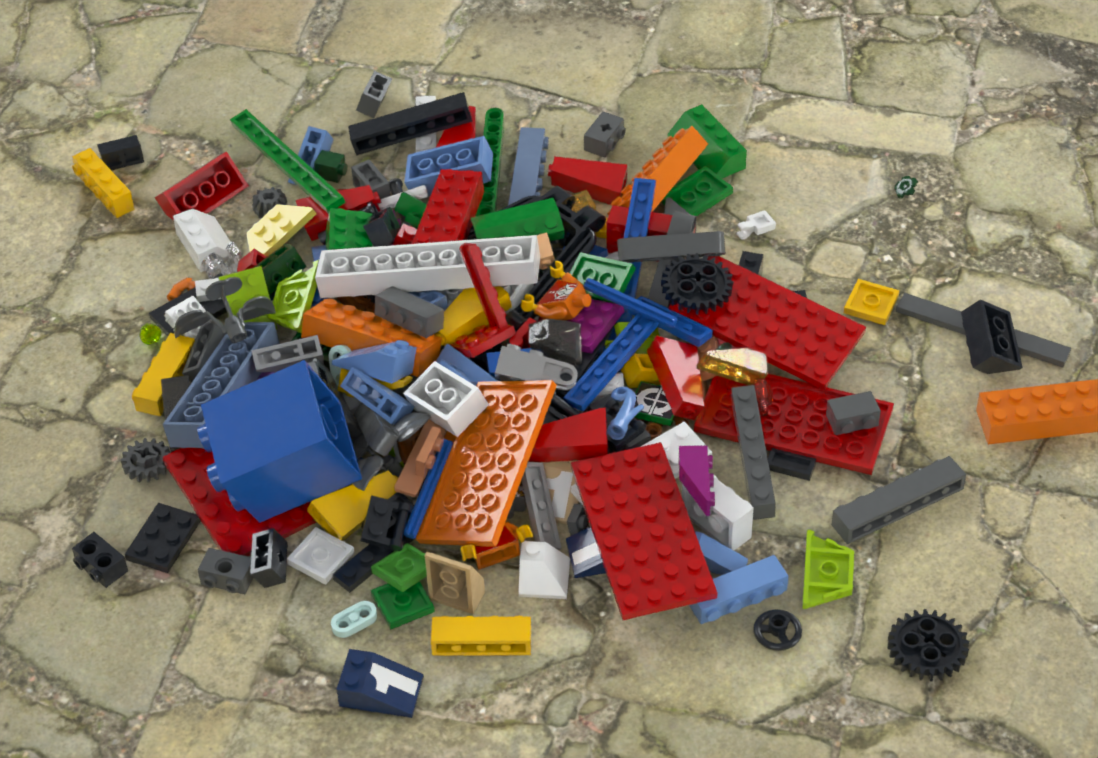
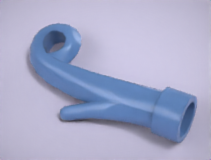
(619, 425)

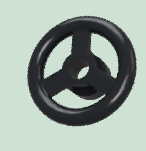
(777, 627)

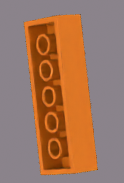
(667, 165)
(359, 329)
(1039, 411)

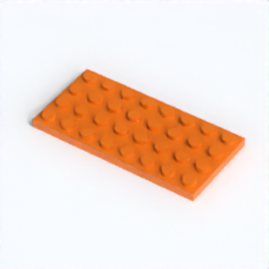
(487, 465)

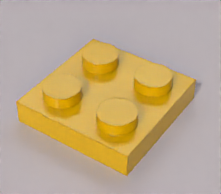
(871, 302)

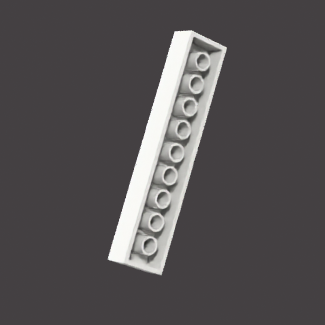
(424, 266)

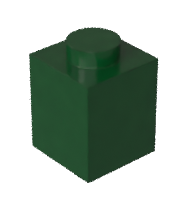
(330, 166)

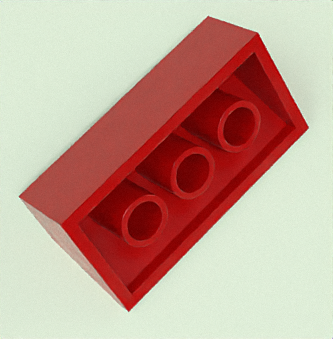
(204, 188)

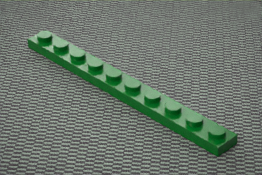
(287, 161)

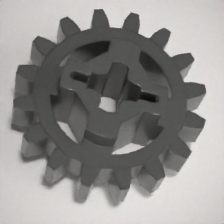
(145, 460)

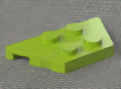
(294, 298)
(827, 571)

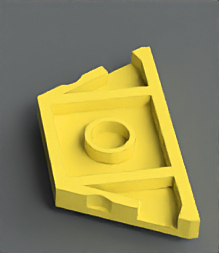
(278, 227)

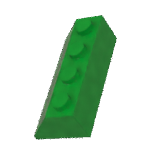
(723, 153)
(521, 221)

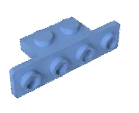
(462, 366)

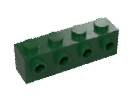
(280, 265)

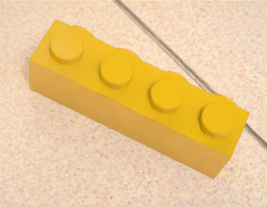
(103, 183)
(167, 364)
(480, 635)

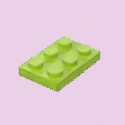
(252, 286)

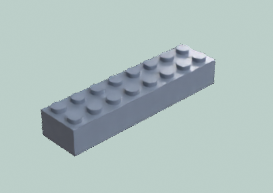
(225, 371)

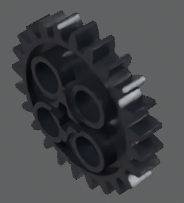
(696, 283)
(940, 642)

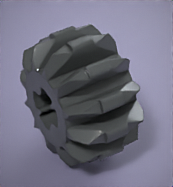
(266, 200)

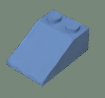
(383, 362)

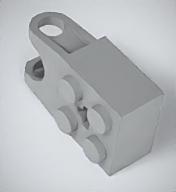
(532, 366)

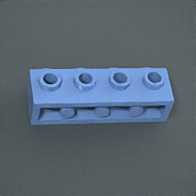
(743, 588)

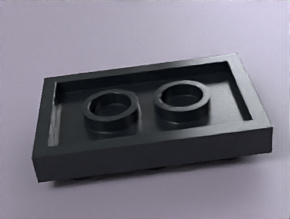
(162, 537)

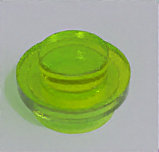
(150, 333)

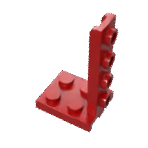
(497, 330)

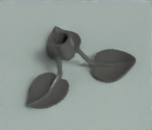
(233, 326)
(369, 467)

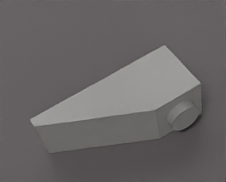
(286, 354)

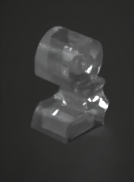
(216, 264)

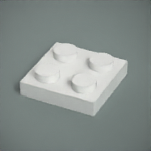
(320, 555)

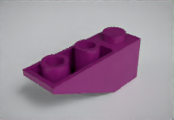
(695, 475)

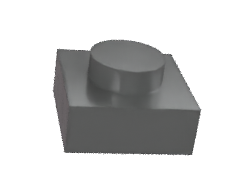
(577, 519)

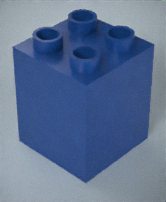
(278, 442)

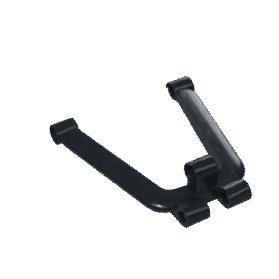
(578, 237)

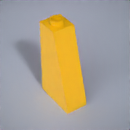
(467, 313)
(345, 509)

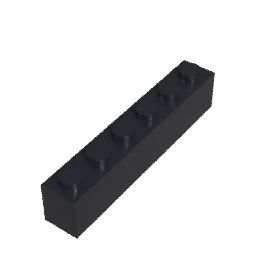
(410, 123)

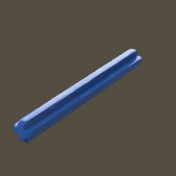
(630, 303)
(427, 491)

